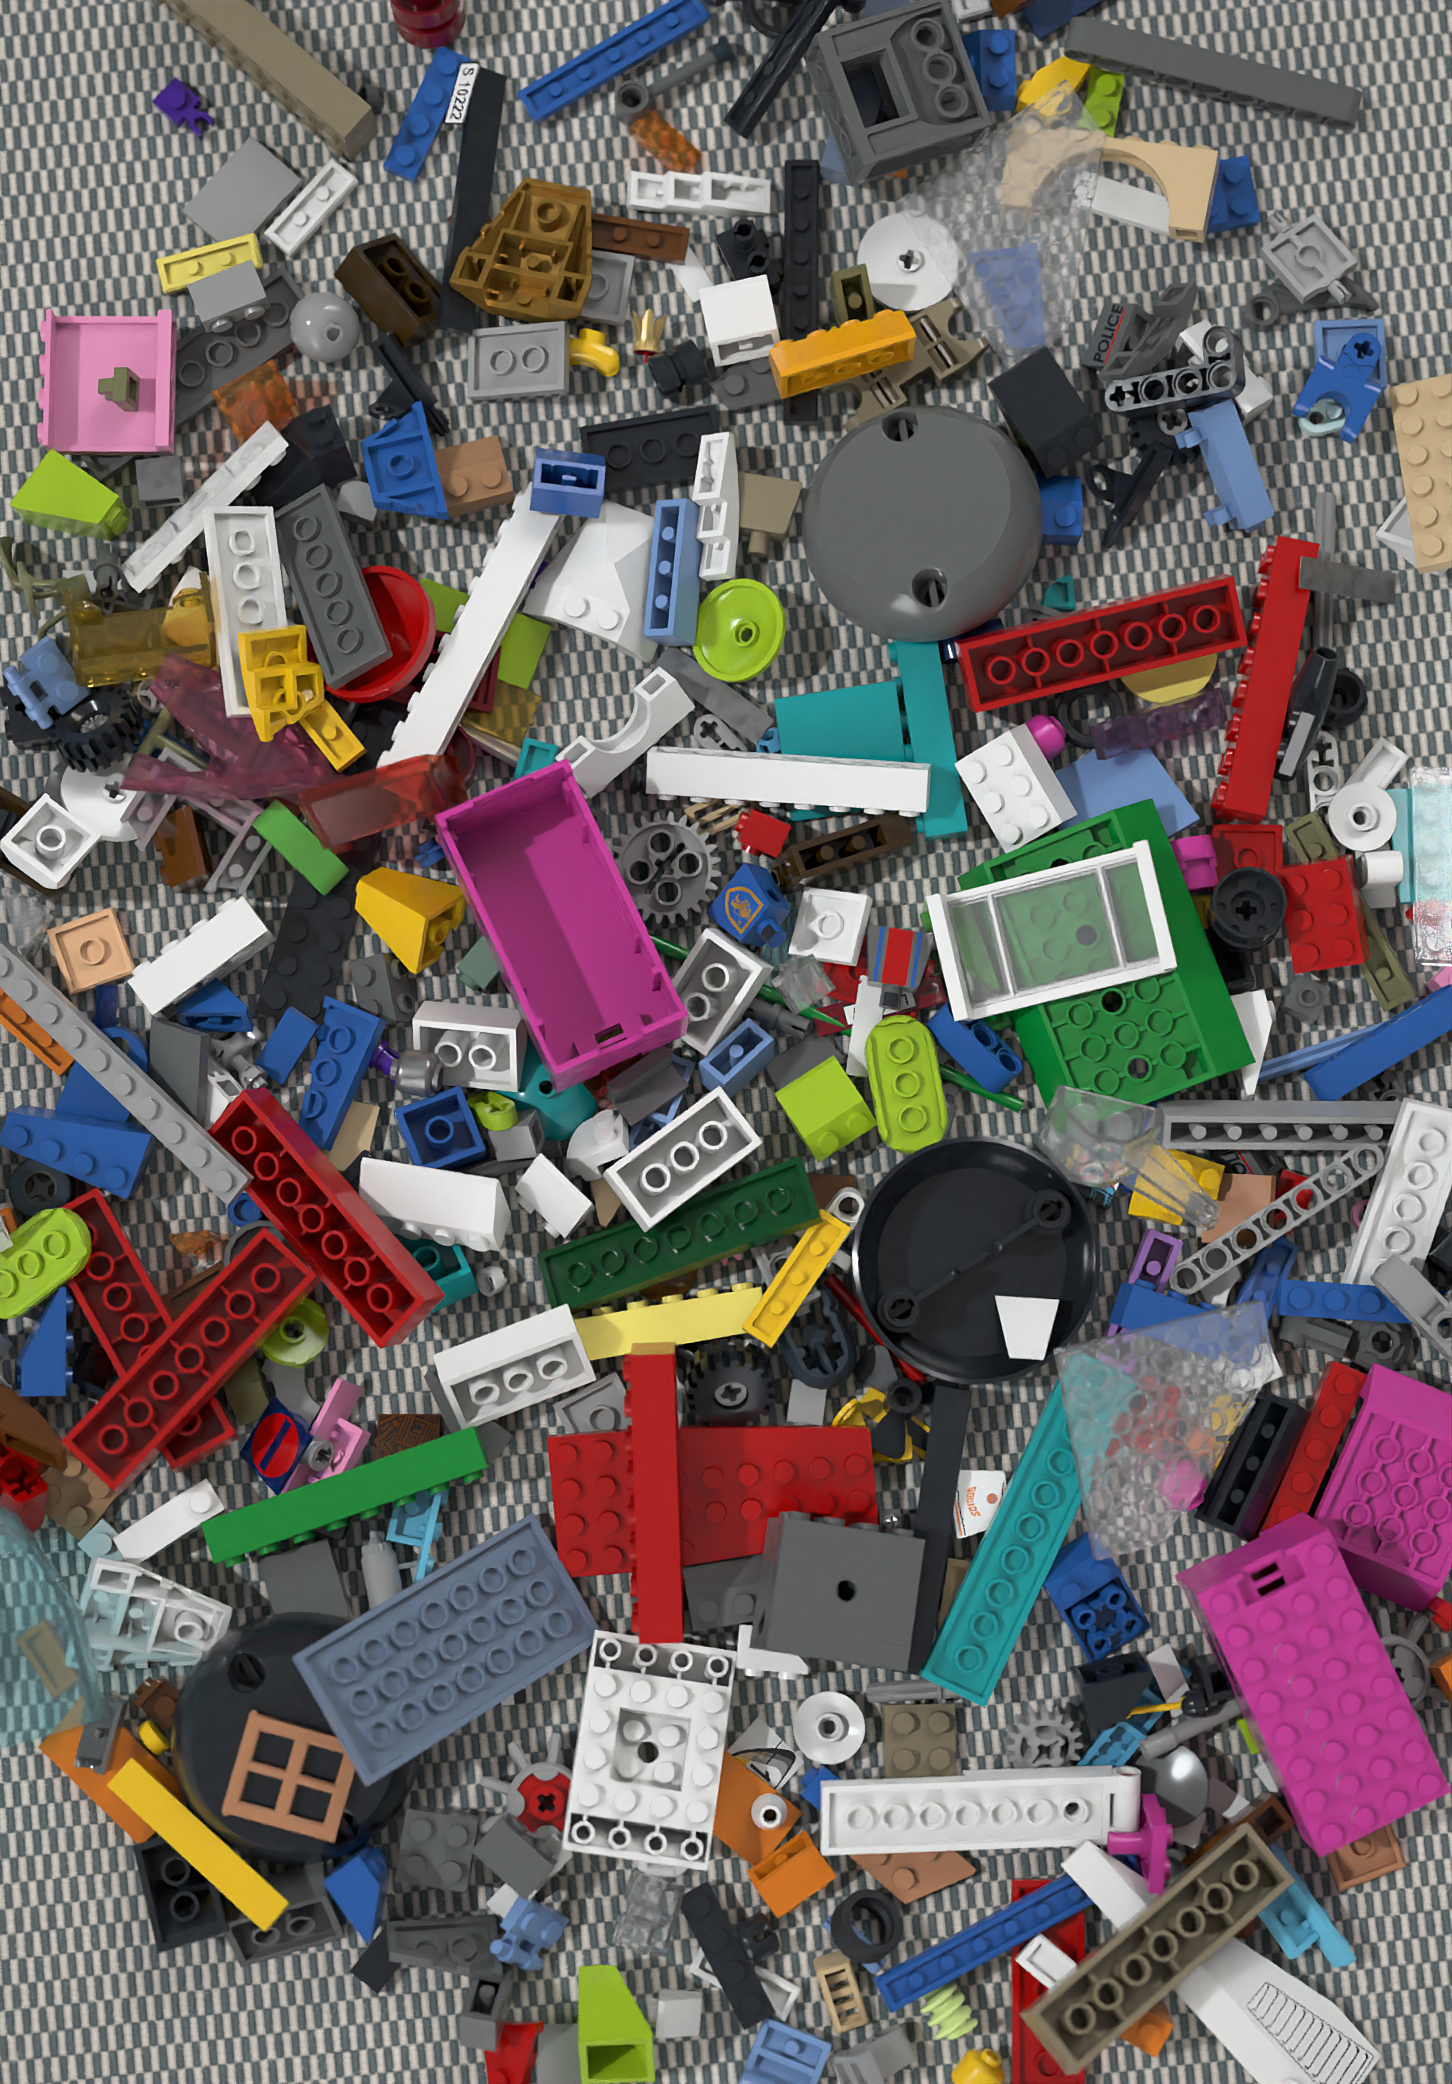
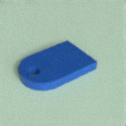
(87, 1096)

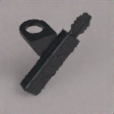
(405, 388)
(1128, 490)

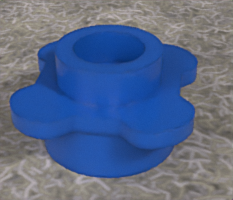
(429, 852)

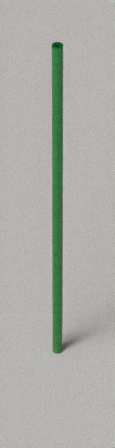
(773, 996)

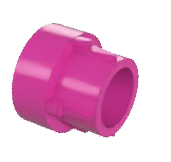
(1197, 862)

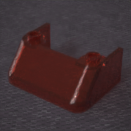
(382, 799)

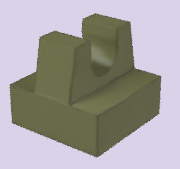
(121, 389)

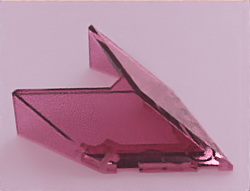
(239, 762)

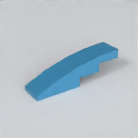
(1120, 1742)

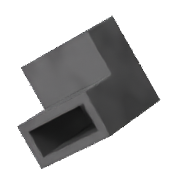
(161, 482)

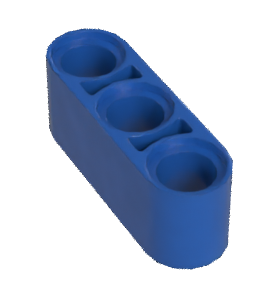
(976, 1049)

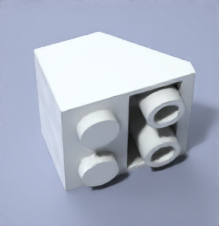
(740, 320)

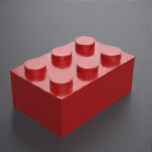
(1324, 914)

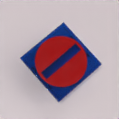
(277, 1445)

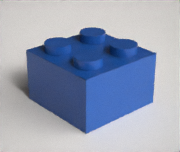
(440, 1131)

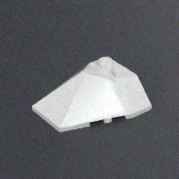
(601, 581)
(146, 1617)

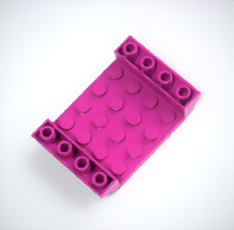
(1394, 1491)

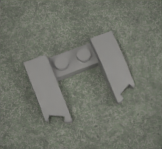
(245, 850)

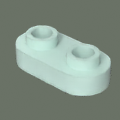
(1331, 418)

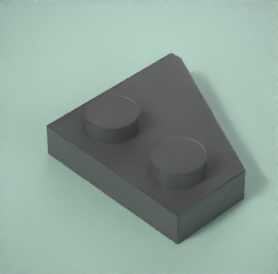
(746, 385)

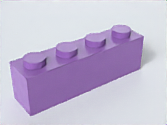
(1151, 1264)

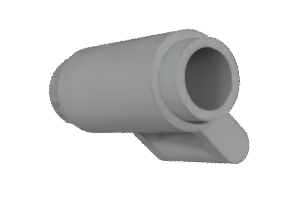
(382, 1570)

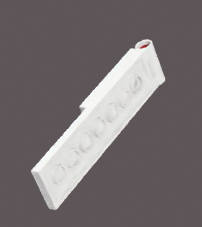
(979, 1810)

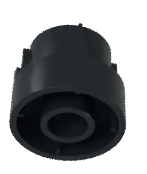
(1355, 701)

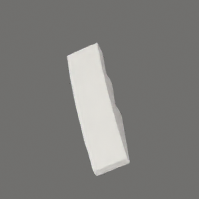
(698, 194)
(718, 499)

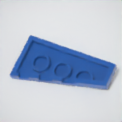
(340, 1063)

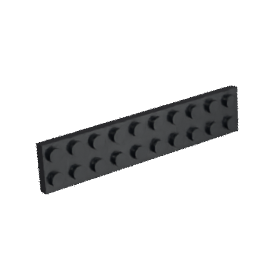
(321, 927)

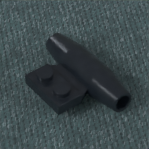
(1306, 711)

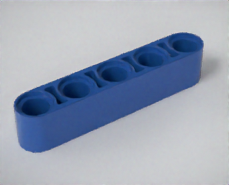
(1382, 1046)

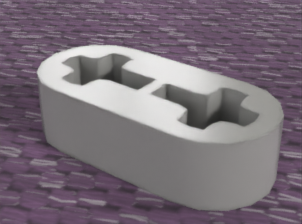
(724, 734)

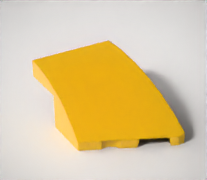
(278, 677)

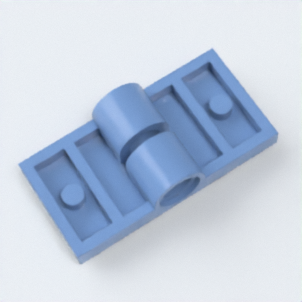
(784, 2055)

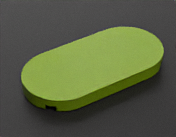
(905, 1084)
(42, 1259)

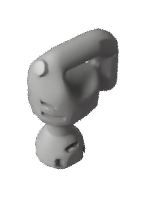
(232, 1053)

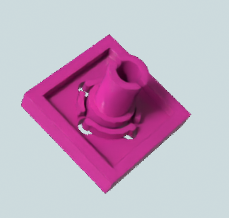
(1147, 1843)

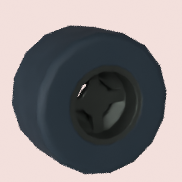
(31, 1185)

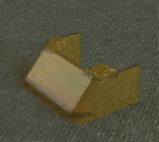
(136, 642)

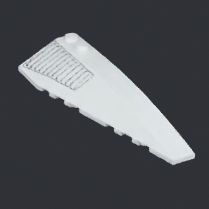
(1248, 2002)

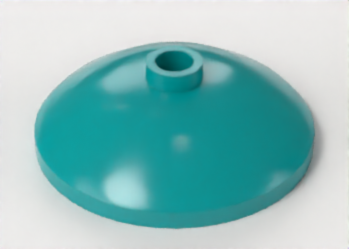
(558, 1112)

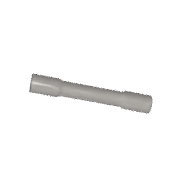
(1172, 1736)

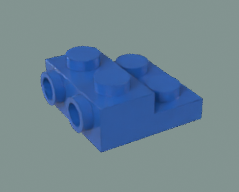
(1234, 197)

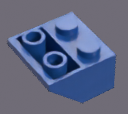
(567, 483)

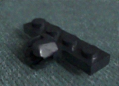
(732, 1952)

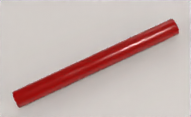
(854, 1308)

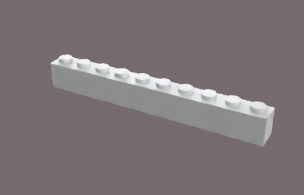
(476, 633)

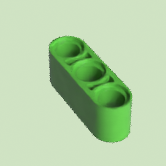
(299, 847)

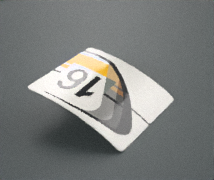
(766, 1754)

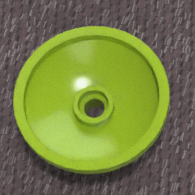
(724, 627)

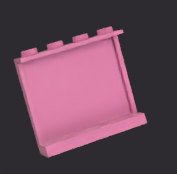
(87, 350)

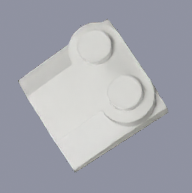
(48, 843)

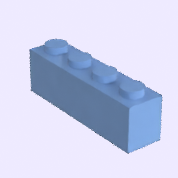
(674, 574)

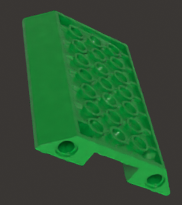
(1171, 1020)

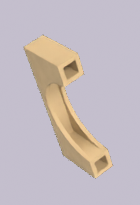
(1183, 175)

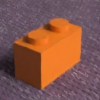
(791, 1874)

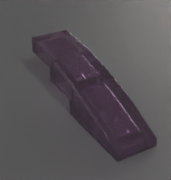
(1159, 723)

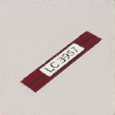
(928, 994)

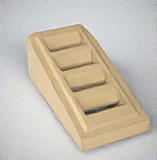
(833, 1969)

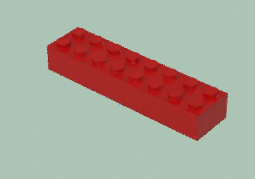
(1101, 643)
(1265, 684)
(326, 1219)
(131, 1317)
(191, 1361)
(657, 1493)

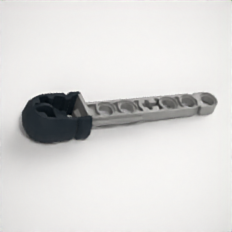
(826, 1366)

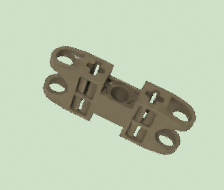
(934, 355)

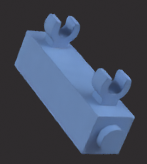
(1230, 465)

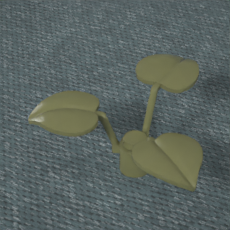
(78, 587)

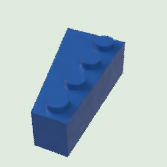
(85, 1147)

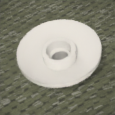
(1373, 805)
(833, 1746)

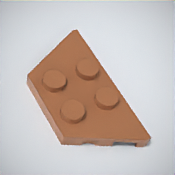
(915, 1873)

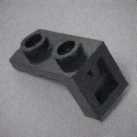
(92, 1371)

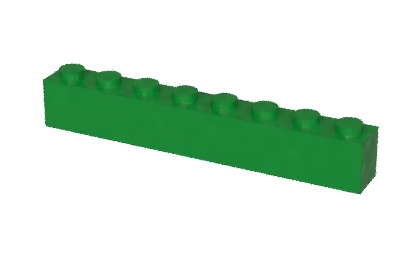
(345, 1495)

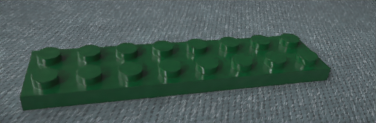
(692, 1236)

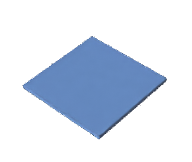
(1123, 780)

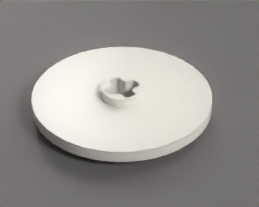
(891, 284)
(88, 799)

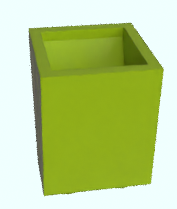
(69, 501)
(611, 2030)

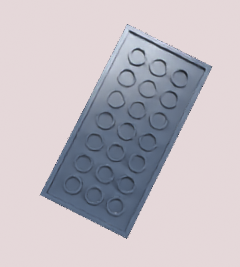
(447, 1648)

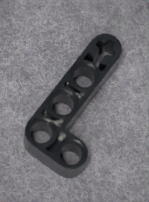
(1175, 381)

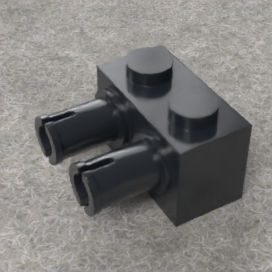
(745, 254)

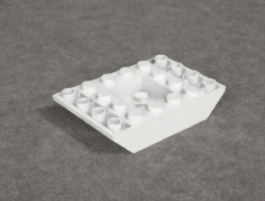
(661, 1697)

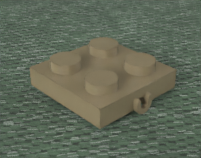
(919, 1739)

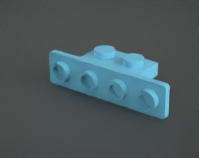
(417, 1526)
(1299, 1920)

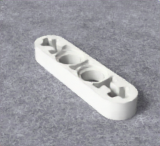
(1315, 798)

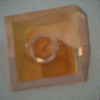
(254, 400)

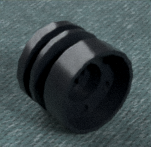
(1259, 896)

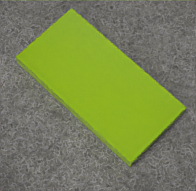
(521, 644)

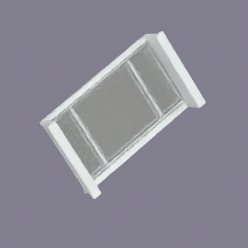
(1052, 934)

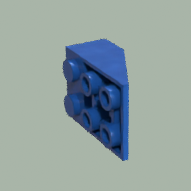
(42, 1359)
(1093, 1600)

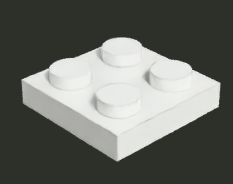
(830, 926)

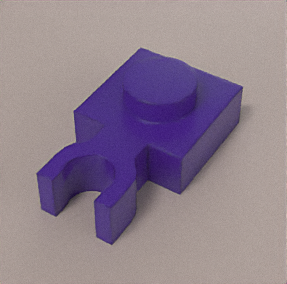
(181, 105)

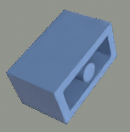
(737, 1059)

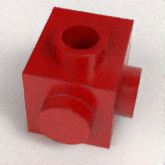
(761, 832)

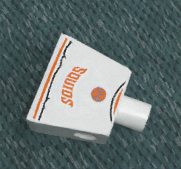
(976, 1500)

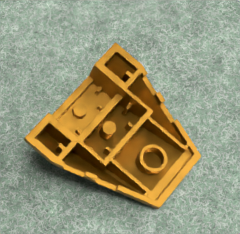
(532, 255)

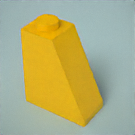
(410, 913)

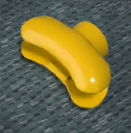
(591, 352)

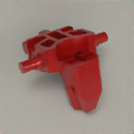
(22, 1486)

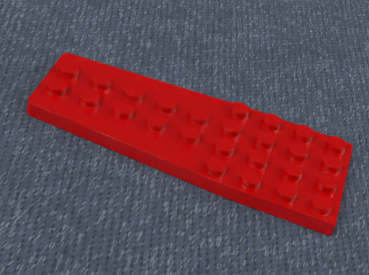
(727, 1484)

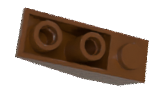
(1264, 1816)

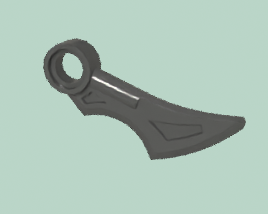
(1282, 302)

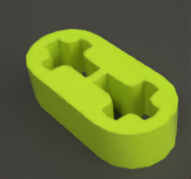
(493, 1111)

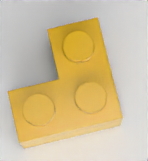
(1204, 1172)

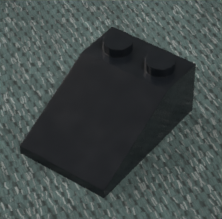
(1045, 413)
(312, 458)
(178, 1897)

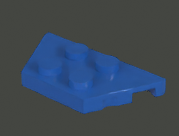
(404, 467)

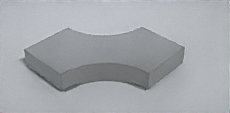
(292, 1389)

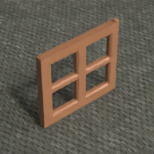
(291, 1778)

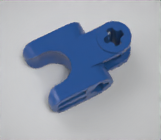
(1345, 383)

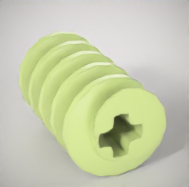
(948, 2012)

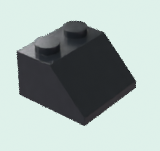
(1110, 1688)

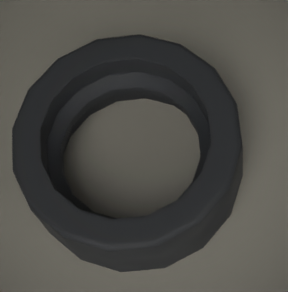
(1099, 689)
(847, 1939)

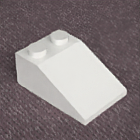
(553, 1197)

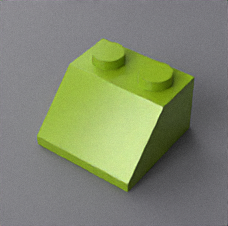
(825, 1109)

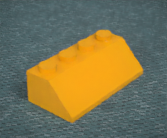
(842, 353)

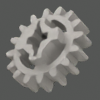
(1043, 1740)

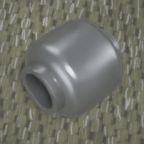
(417, 1073)

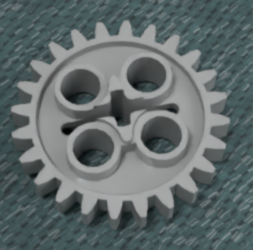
(691, 887)

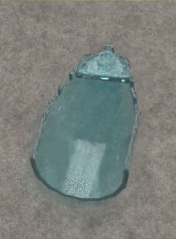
(44, 1644)

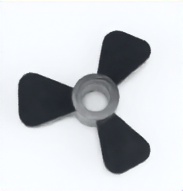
(878, 1372)

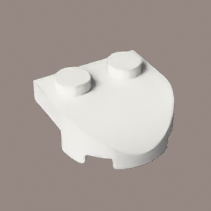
(596, 1143)

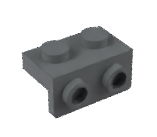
(383, 988)

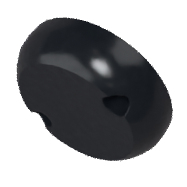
(954, 1234)
(210, 1729)

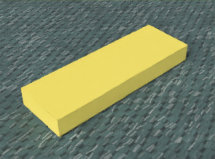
(192, 265)

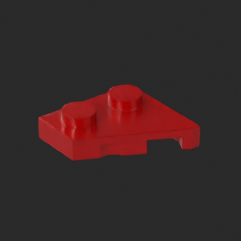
(514, 2053)

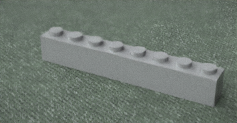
(1276, 1124)

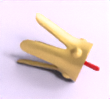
(647, 338)

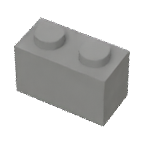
(229, 297)

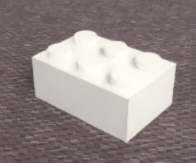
(1015, 788)
(717, 987)

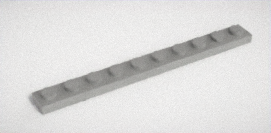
(121, 1076)

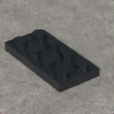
(650, 447)

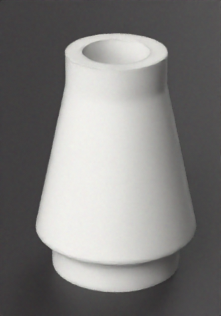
(765, 1802)

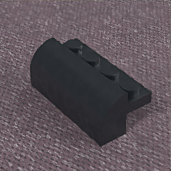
(1253, 1466)

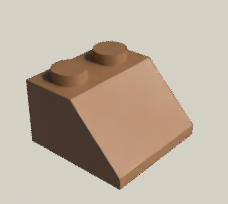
(473, 476)

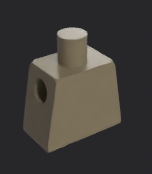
(766, 509)

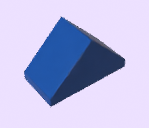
(215, 1010)

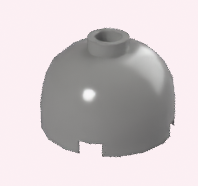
(324, 327)

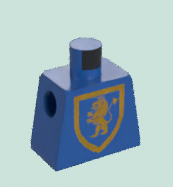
(751, 907)

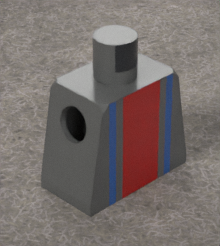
(895, 961)

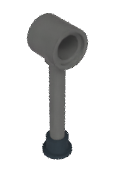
(633, 89)

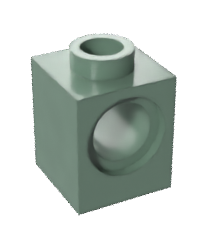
(479, 967)

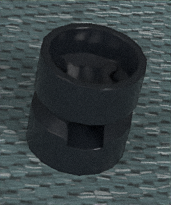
(677, 369)

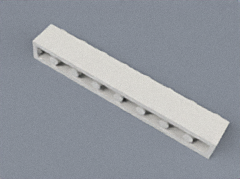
(788, 779)

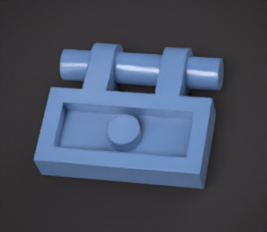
(54, 677)
(535, 1924)

